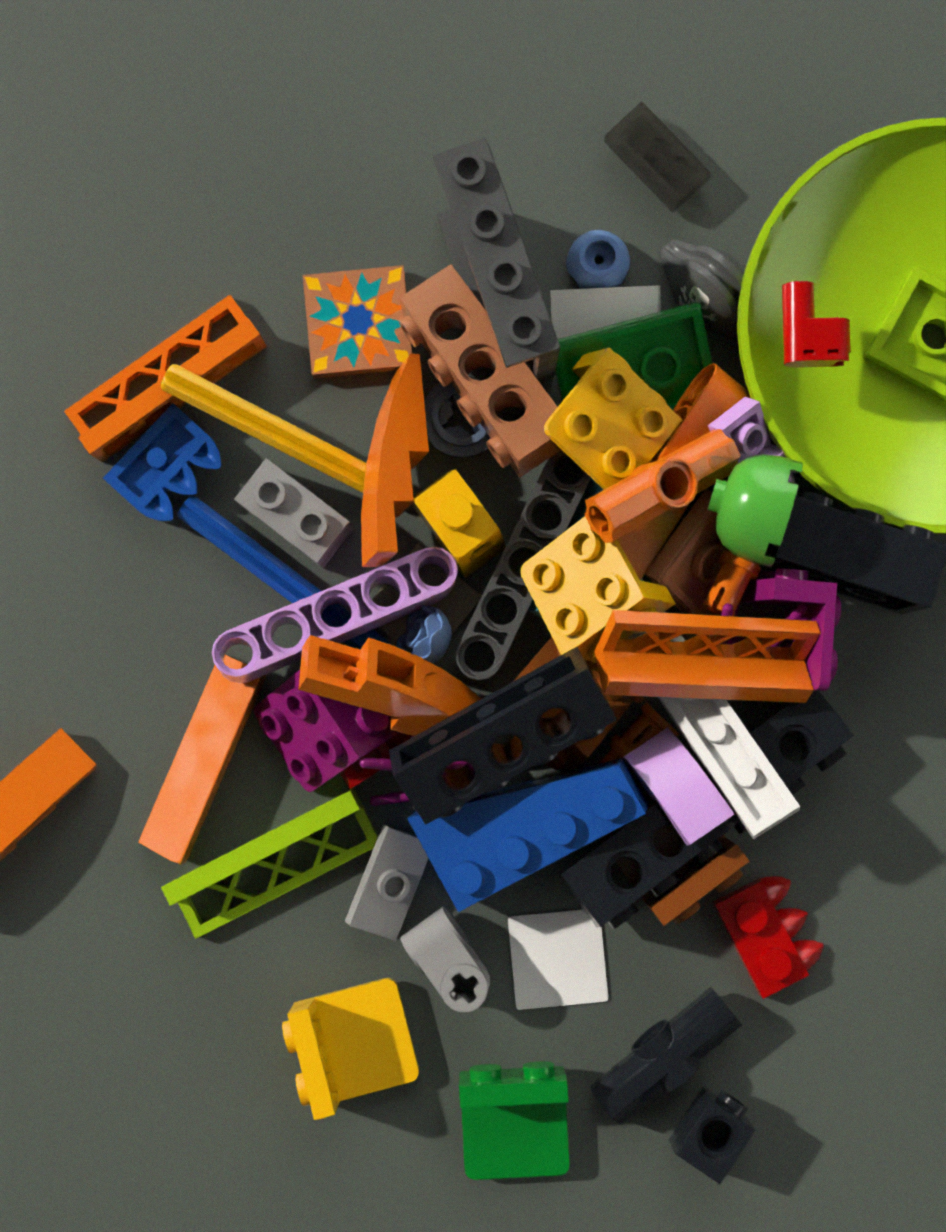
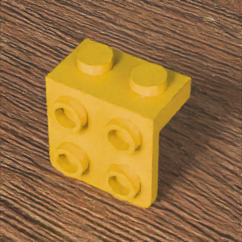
(610, 419)
(580, 584)
(350, 1044)

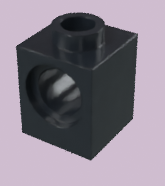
(716, 1156)

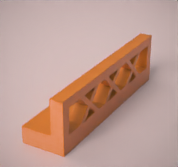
(139, 414)
(702, 665)

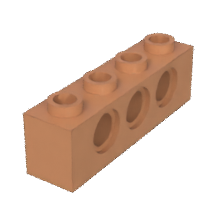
(449, 303)

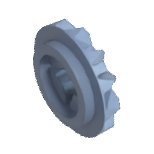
(453, 440)

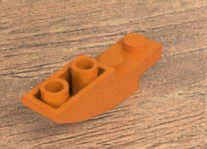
(383, 681)

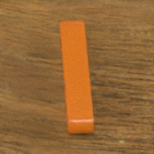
(702, 402)

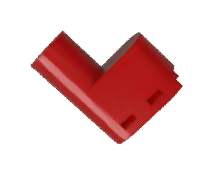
(810, 339)

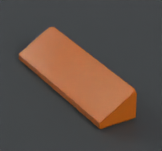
(200, 764)

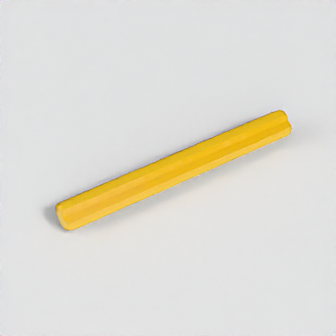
(264, 426)

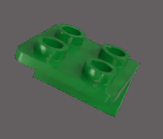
(514, 1121)

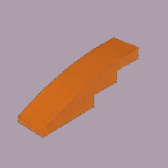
(395, 449)
(38, 785)

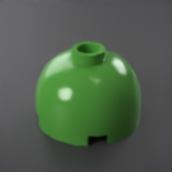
(755, 506)

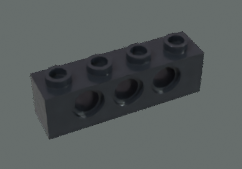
(512, 710)

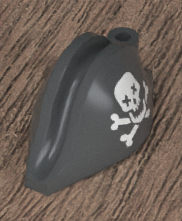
(705, 277)

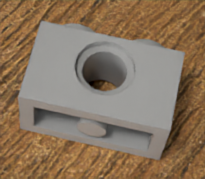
(294, 513)

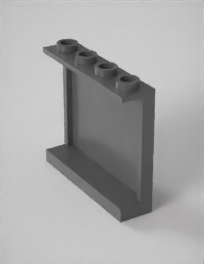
(494, 259)

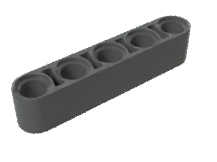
(504, 582)

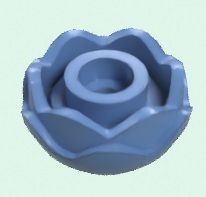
(595, 244)
(426, 634)

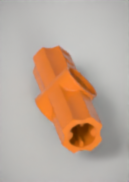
(640, 496)

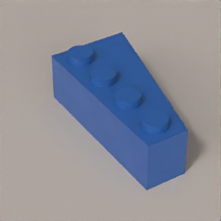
(527, 827)

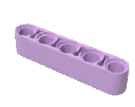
(352, 594)

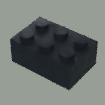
(861, 554)

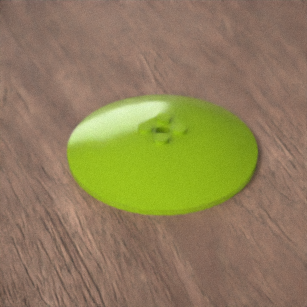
(874, 245)

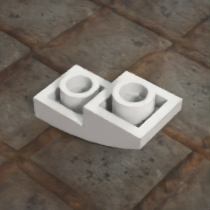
(593, 308)

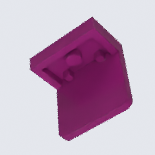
(790, 589)
(319, 733)

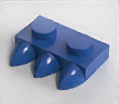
(163, 463)

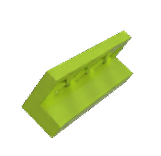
(262, 847)

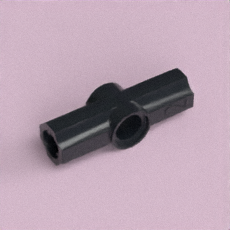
(665, 1056)

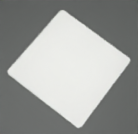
(557, 960)

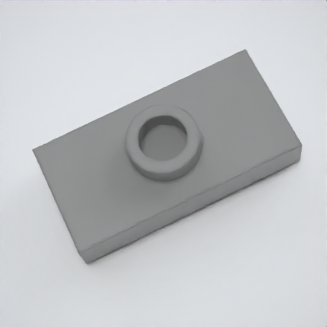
(388, 883)

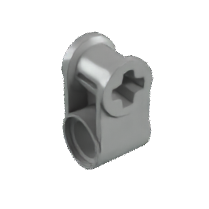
(442, 952)

